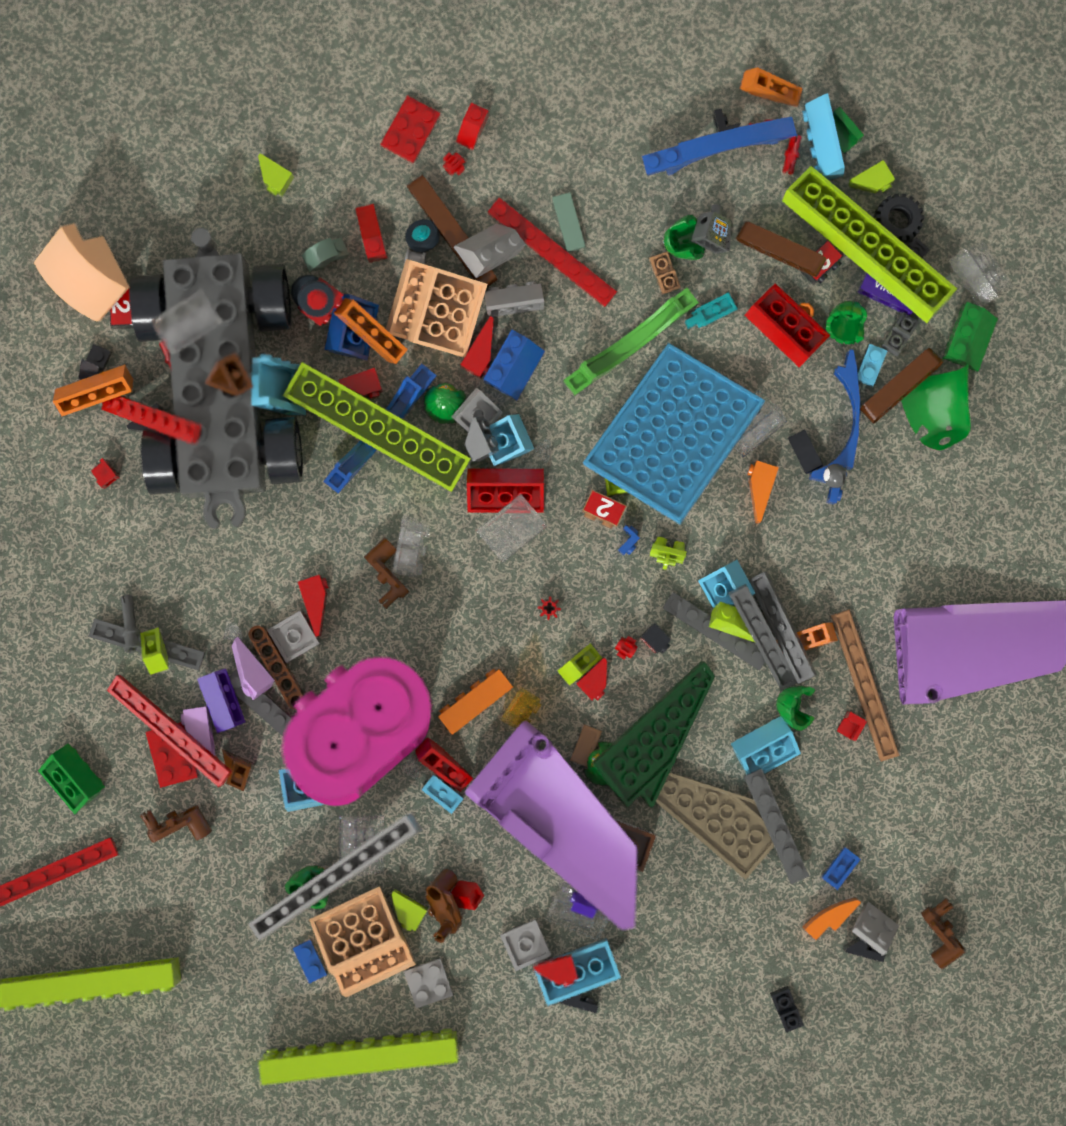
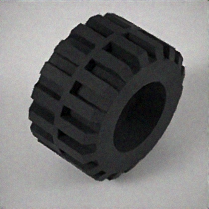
(906, 206)

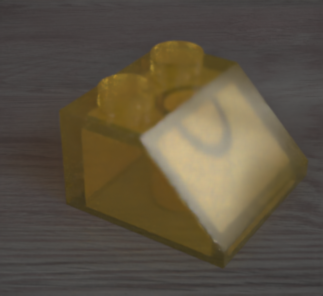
(521, 708)

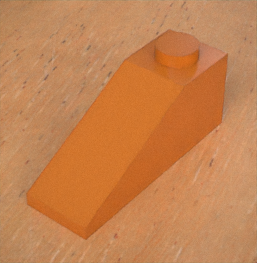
(770, 87)
(761, 483)
(817, 636)

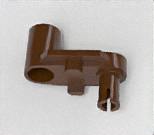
(377, 557)
(191, 818)
(443, 904)
(952, 948)

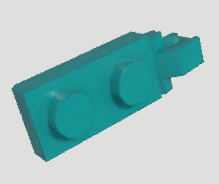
(712, 311)

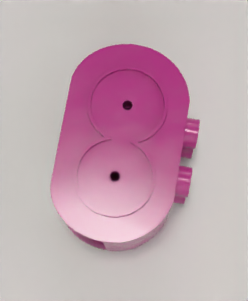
(355, 729)

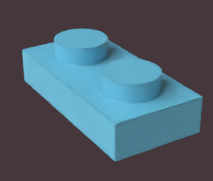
(871, 364)
(442, 794)

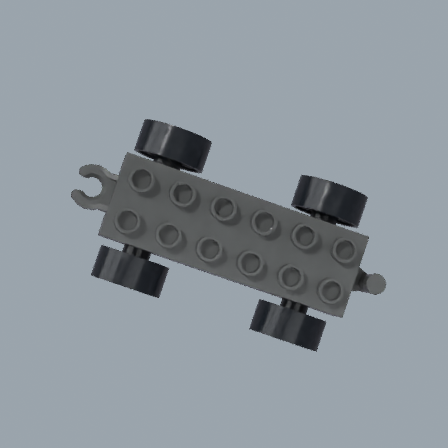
(230, 442)

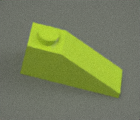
(728, 620)

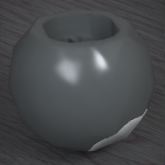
(835, 475)

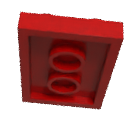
(410, 129)
(168, 763)

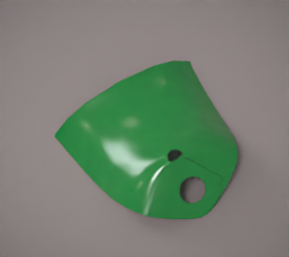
(940, 403)

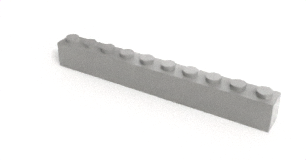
(335, 876)

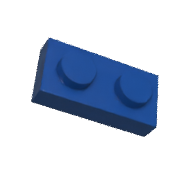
(840, 868)
(310, 961)

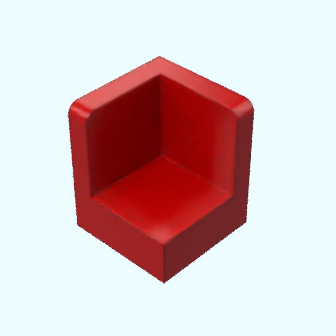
(104, 474)
(851, 726)
(467, 895)

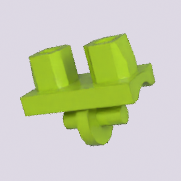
(668, 555)

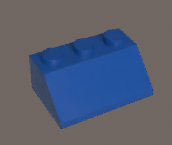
(343, 339)
(514, 365)

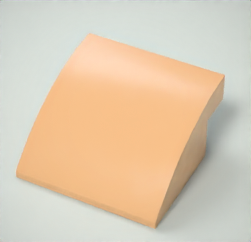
(82, 272)
(435, 308)
(362, 942)

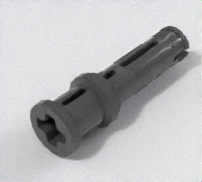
(130, 630)

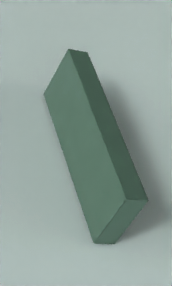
(568, 222)

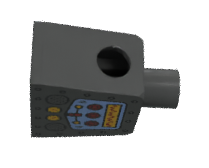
(713, 231)

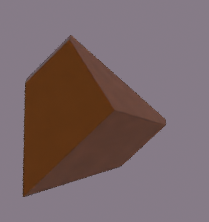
(230, 376)
(241, 770)

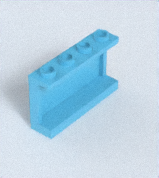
(270, 382)

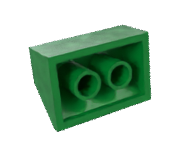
(970, 336)
(71, 778)

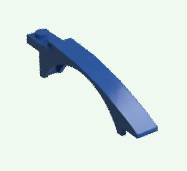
(690, 151)
(849, 378)
(401, 405)

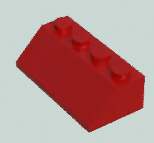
(787, 325)
(495, 488)

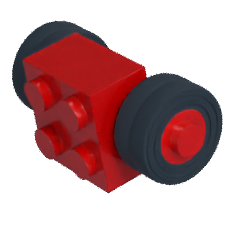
(315, 298)

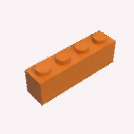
(370, 331)
(93, 390)
(476, 701)

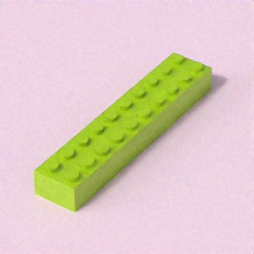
(869, 244)
(376, 426)
(89, 983)
(359, 1057)

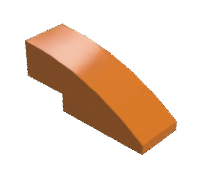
(831, 916)

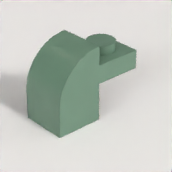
(323, 253)

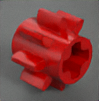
(453, 163)
(545, 611)
(626, 647)

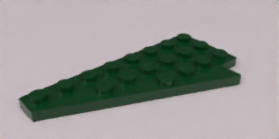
(648, 749)

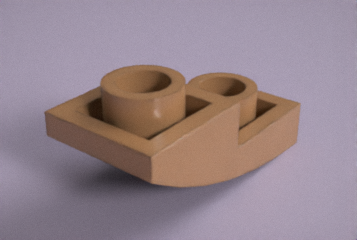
(664, 272)

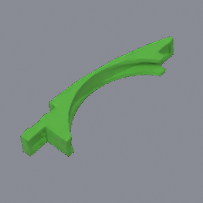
(608, 359)

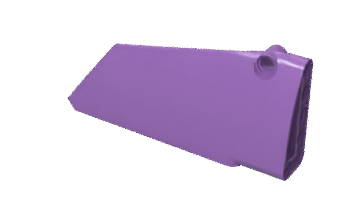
(976, 647)
(560, 822)

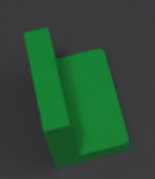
(846, 130)

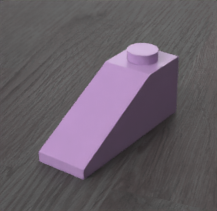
(252, 674)
(199, 725)

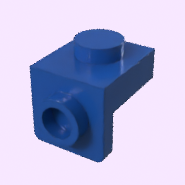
(628, 547)

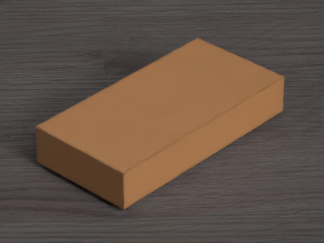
(585, 745)

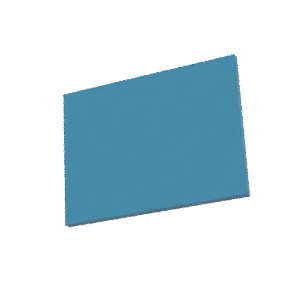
(674, 433)

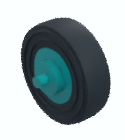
(422, 235)

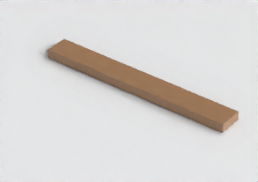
(865, 685)

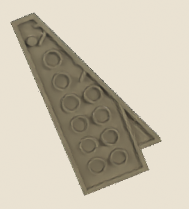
(720, 820)

